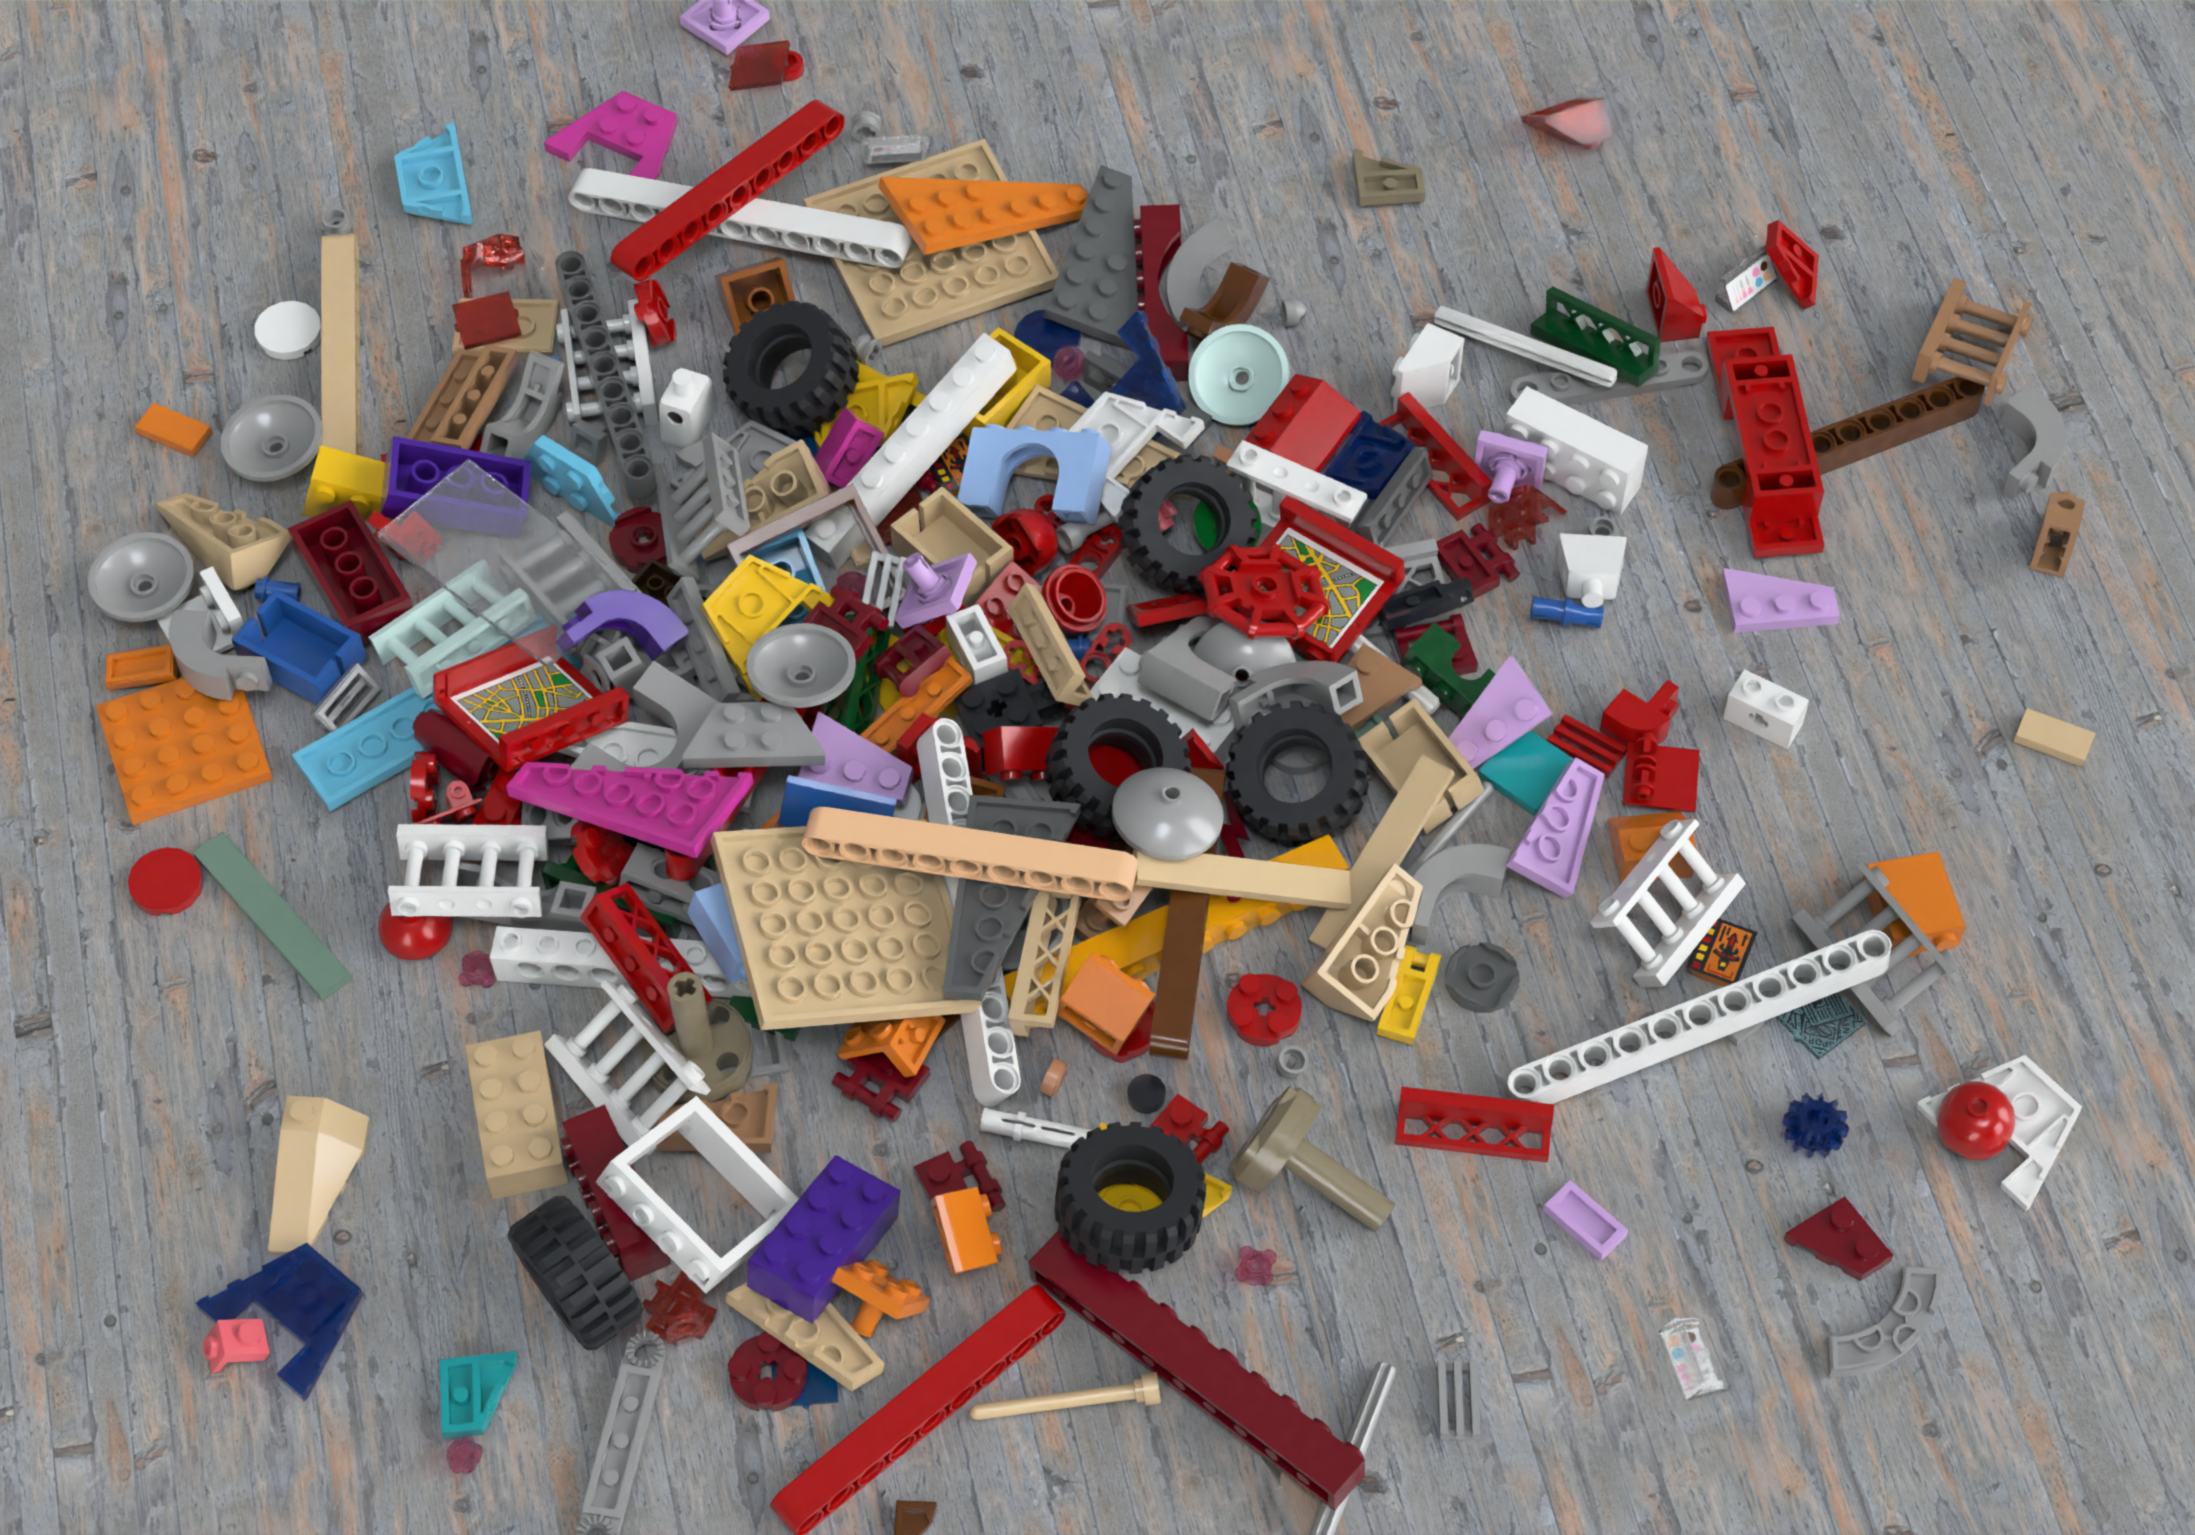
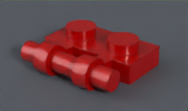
(1187, 1123)

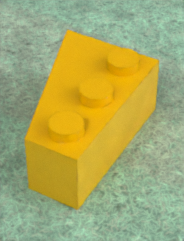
(342, 478)

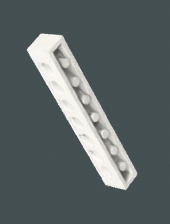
(580, 961)

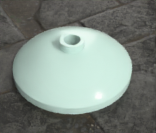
(1225, 357)

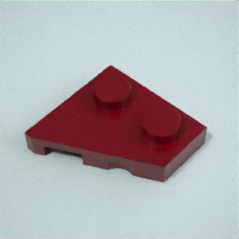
(1842, 1240)

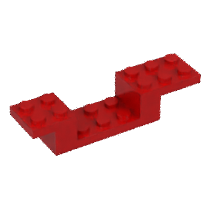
(1775, 440)

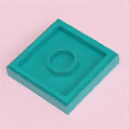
(1525, 770)

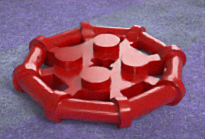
(1258, 569)

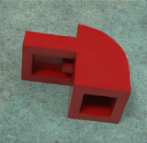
(1631, 716)

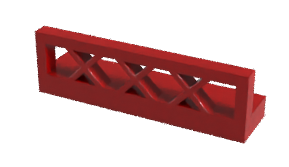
(1447, 455)
(635, 956)
(1475, 1111)

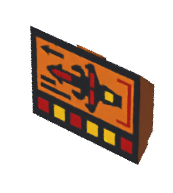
(951, 463)
(1722, 953)

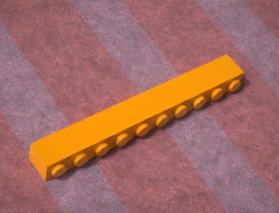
(1140, 943)

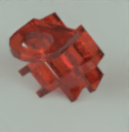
(495, 252)
(1511, 519)
(685, 1316)

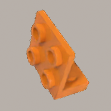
(901, 1040)

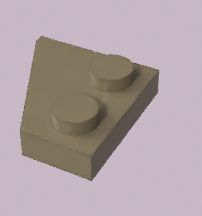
(1386, 181)

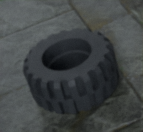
(766, 343)
(1190, 477)
(1115, 722)
(1287, 729)
(1124, 1237)
(575, 1272)

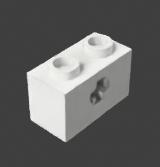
(975, 644)
(1765, 709)

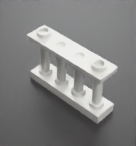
(637, 375)
(1294, 481)
(469, 842)
(1697, 913)
(593, 1077)

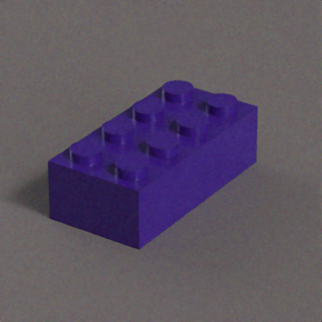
(418, 466)
(825, 1229)

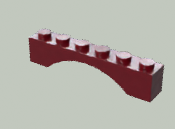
(1160, 239)

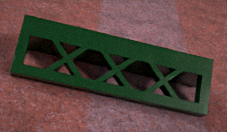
(1597, 344)
(845, 707)

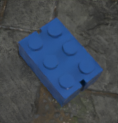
(300, 646)

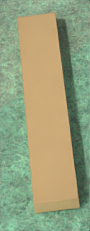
(1389, 841)
(1247, 879)

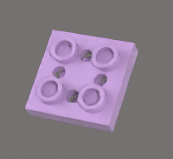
(724, 19)
(1509, 463)
(934, 588)

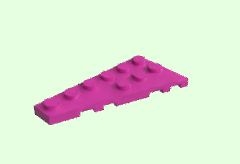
(640, 802)

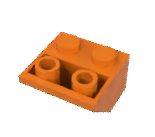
(1105, 1002)

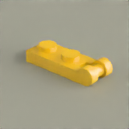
(1407, 1004)

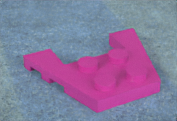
(625, 126)

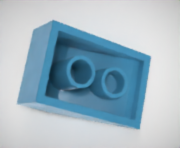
(795, 557)

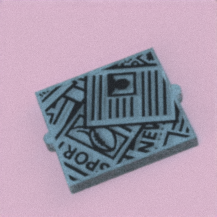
(1823, 1023)

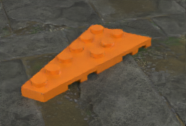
(965, 212)

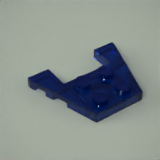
(1146, 380)
(1370, 456)
(302, 1296)

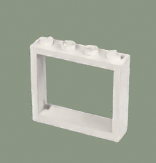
(731, 1160)

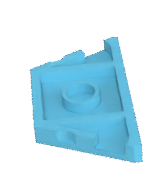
(434, 179)
(571, 478)

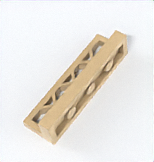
(1048, 646)
(1033, 958)

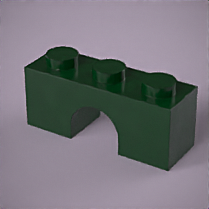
(1432, 662)

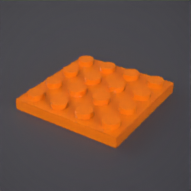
(181, 748)

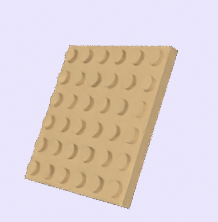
(943, 284)
(834, 934)

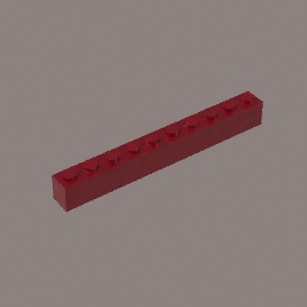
(1201, 1372)

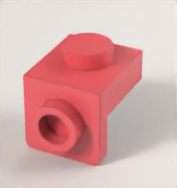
(235, 1342)

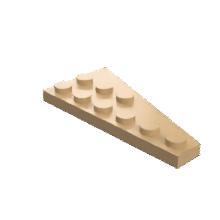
(1047, 410)

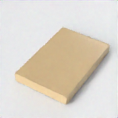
(537, 325)

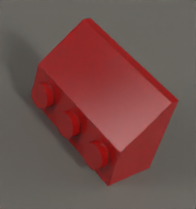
(1305, 422)

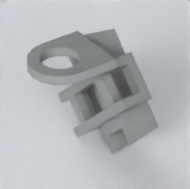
(592, 667)

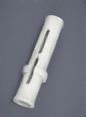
(1030, 1129)

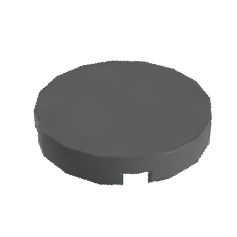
(1482, 977)

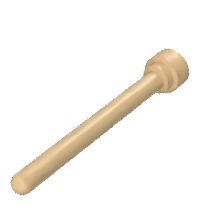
(1143, 1390)

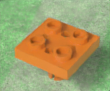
(879, 1294)

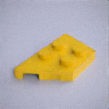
(879, 403)

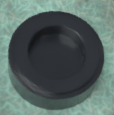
(1146, 1093)

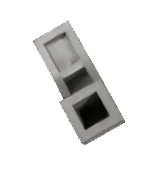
(531, 411)
(2043, 431)
(627, 665)
(207, 671)
(1318, 682)
(1454, 871)

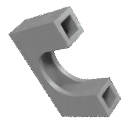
(1183, 677)
(670, 700)

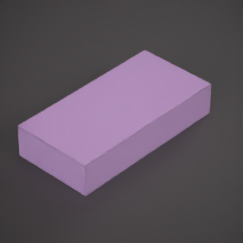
(1585, 1220)

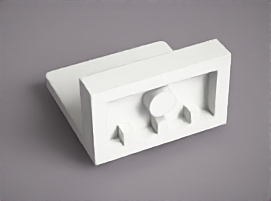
(221, 608)

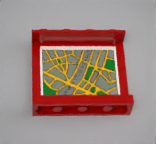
(1354, 577)
(522, 708)

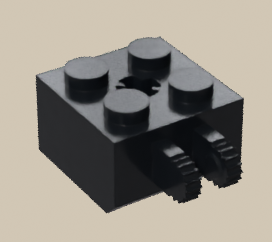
(1004, 703)

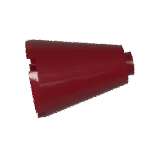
(455, 750)

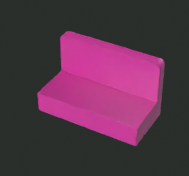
(847, 448)

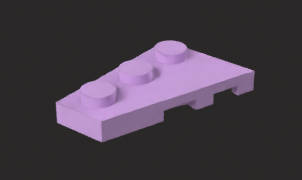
(1774, 603)
(857, 763)

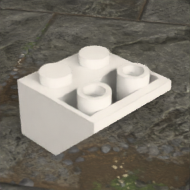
(1429, 367)

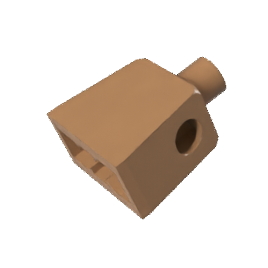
(2062, 519)

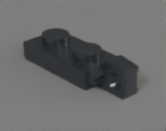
(1424, 603)

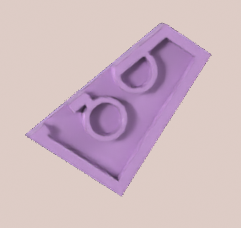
(1500, 715)

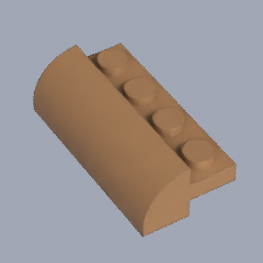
(465, 396)

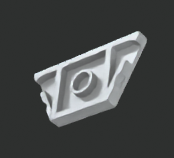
(753, 737)

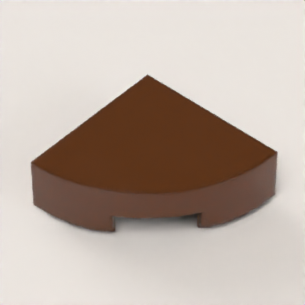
(914, 1517)

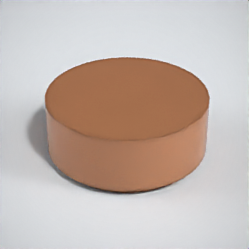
(1054, 1077)

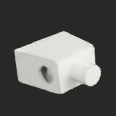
(689, 398)
(1590, 566)

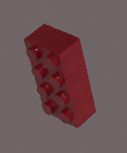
(350, 570)
(588, 1149)

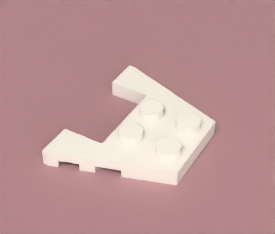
(1128, 428)
(2042, 1122)

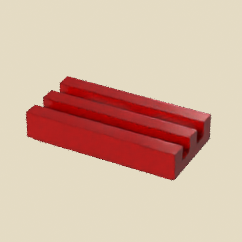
(1590, 742)

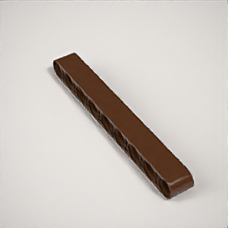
(1870, 432)
(1182, 957)

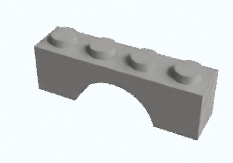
(560, 905)

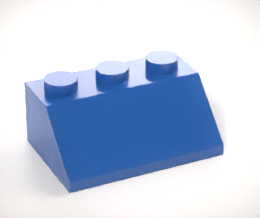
(804, 794)

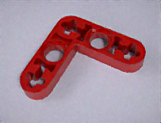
(1092, 548)
(1100, 642)

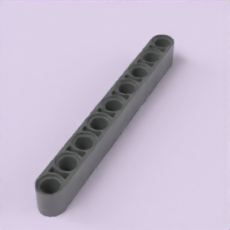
(606, 375)

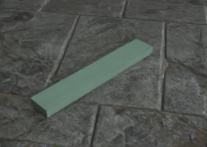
(272, 916)

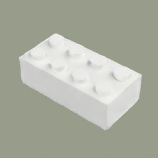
(1581, 451)
(1123, 677)

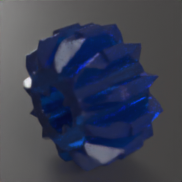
(1815, 1125)

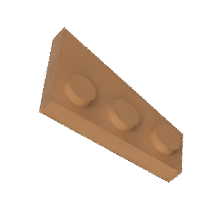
(1380, 684)
(746, 1115)

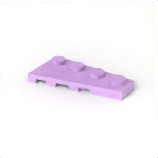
(1560, 830)

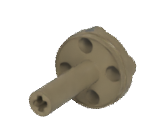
(702, 1042)
(1281, 1142)

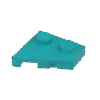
(472, 1391)

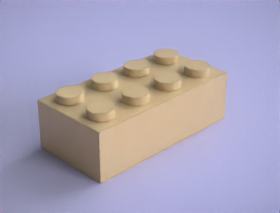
(516, 1114)

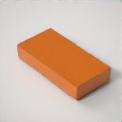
(173, 429)
(140, 667)

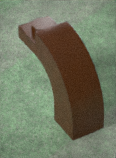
(1231, 303)

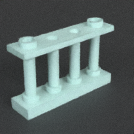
(424, 621)

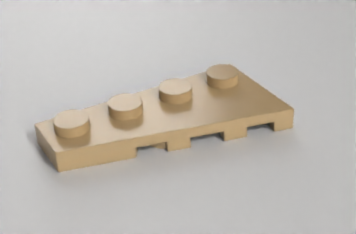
(826, 1343)

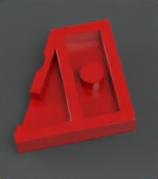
(1794, 261)

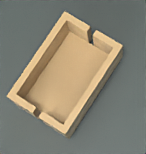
(948, 532)
(1419, 736)

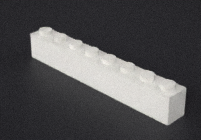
(915, 446)

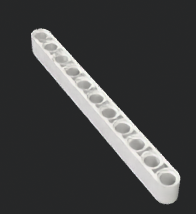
(757, 222)
(947, 802)
(1712, 1008)

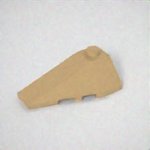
(781, 487)
(227, 540)
(1363, 959)
(314, 1159)

